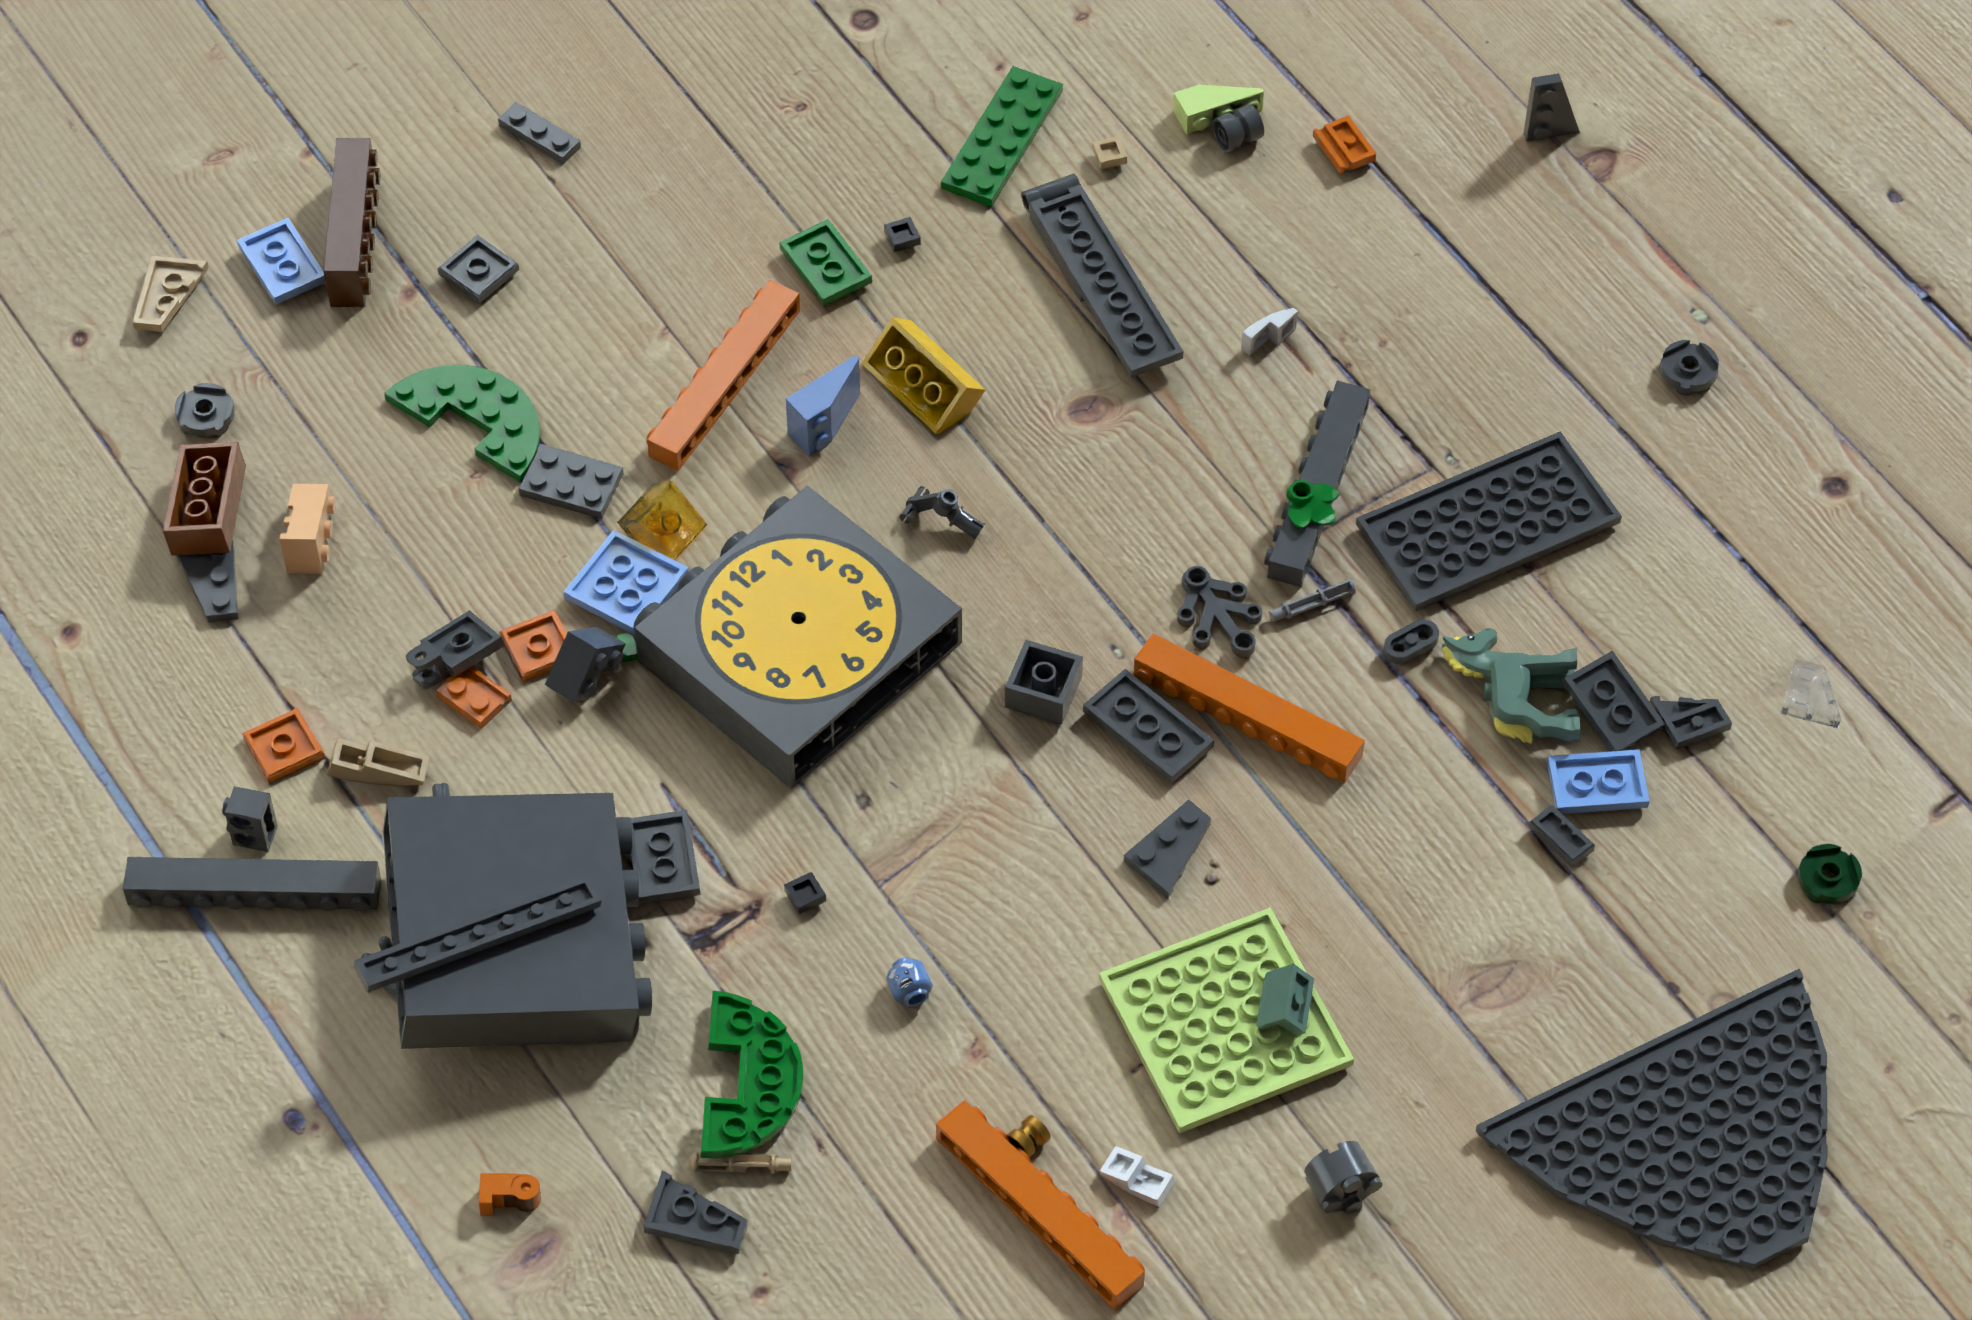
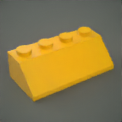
(922, 375)

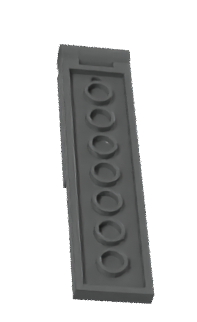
(1101, 274)

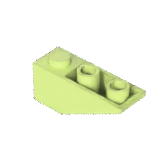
(1201, 104)

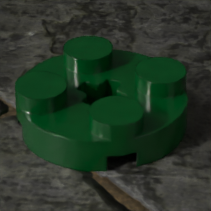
(1825, 889)

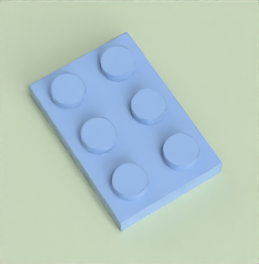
(281, 261)
(1598, 781)

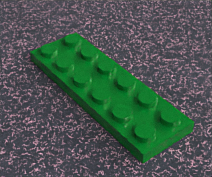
(1001, 136)

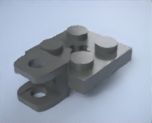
(444, 654)

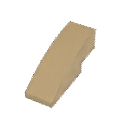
(377, 764)

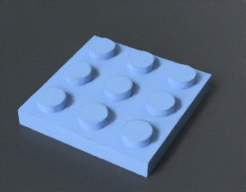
(624, 580)

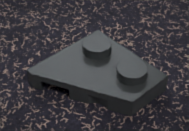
(1691, 719)

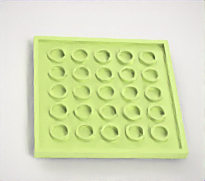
(1197, 1017)

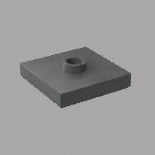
(478, 269)

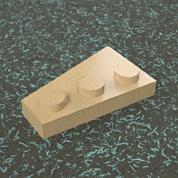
(165, 290)

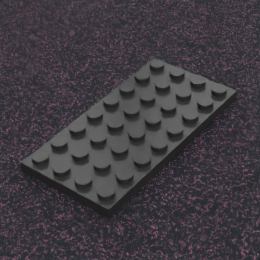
(1488, 521)

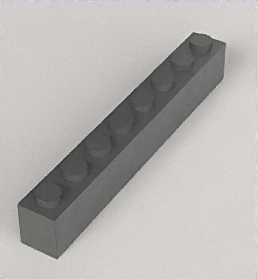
(1325, 464)
(252, 883)

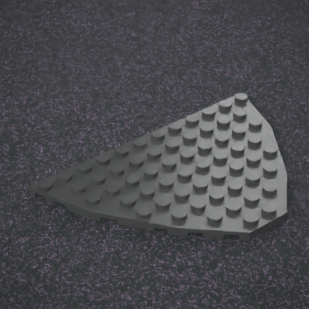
(1694, 1136)

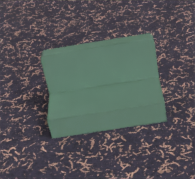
(1286, 999)

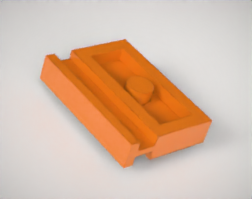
(1344, 144)
(474, 696)

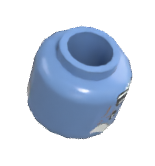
(909, 982)

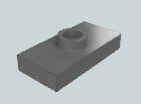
(1561, 836)

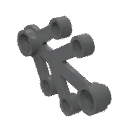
(1219, 609)

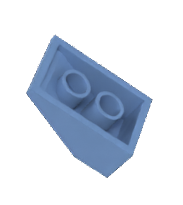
(822, 406)

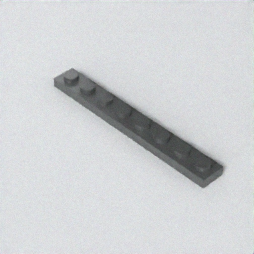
(477, 934)

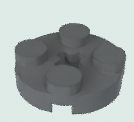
(1684, 379)
(205, 424)

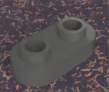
(1408, 641)

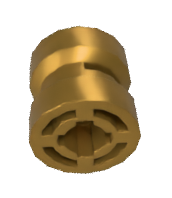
(1029, 1135)

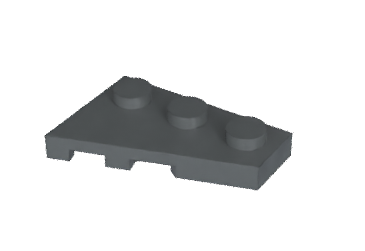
(1548, 110)
(213, 583)
(1167, 848)
(688, 1217)

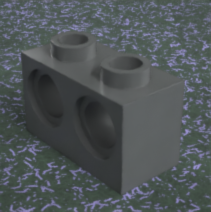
(250, 818)

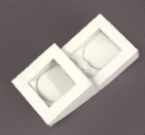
(1272, 327)
(1134, 1176)

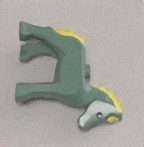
(1509, 685)

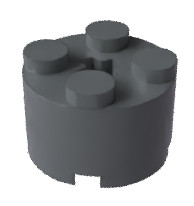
(1342, 1178)

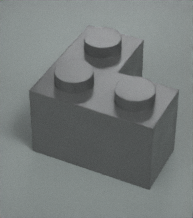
(581, 660)

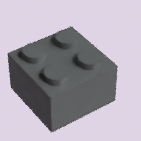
(1043, 681)

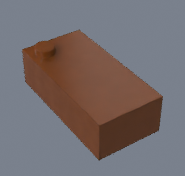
(204, 498)

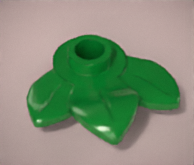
(1314, 506)

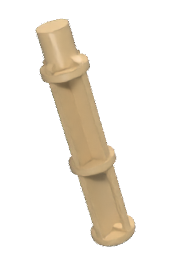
(741, 1162)

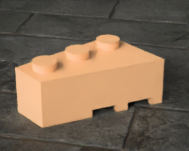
(308, 529)

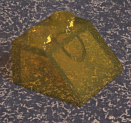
(663, 520)

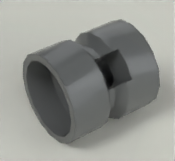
(1241, 126)

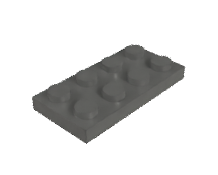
(1148, 726)

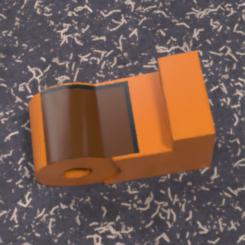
(508, 1191)

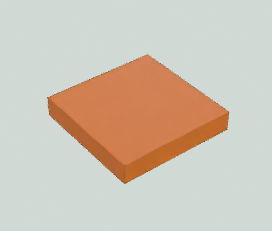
(534, 644)
(283, 745)

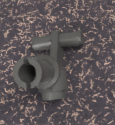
(944, 504)

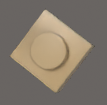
(1109, 152)

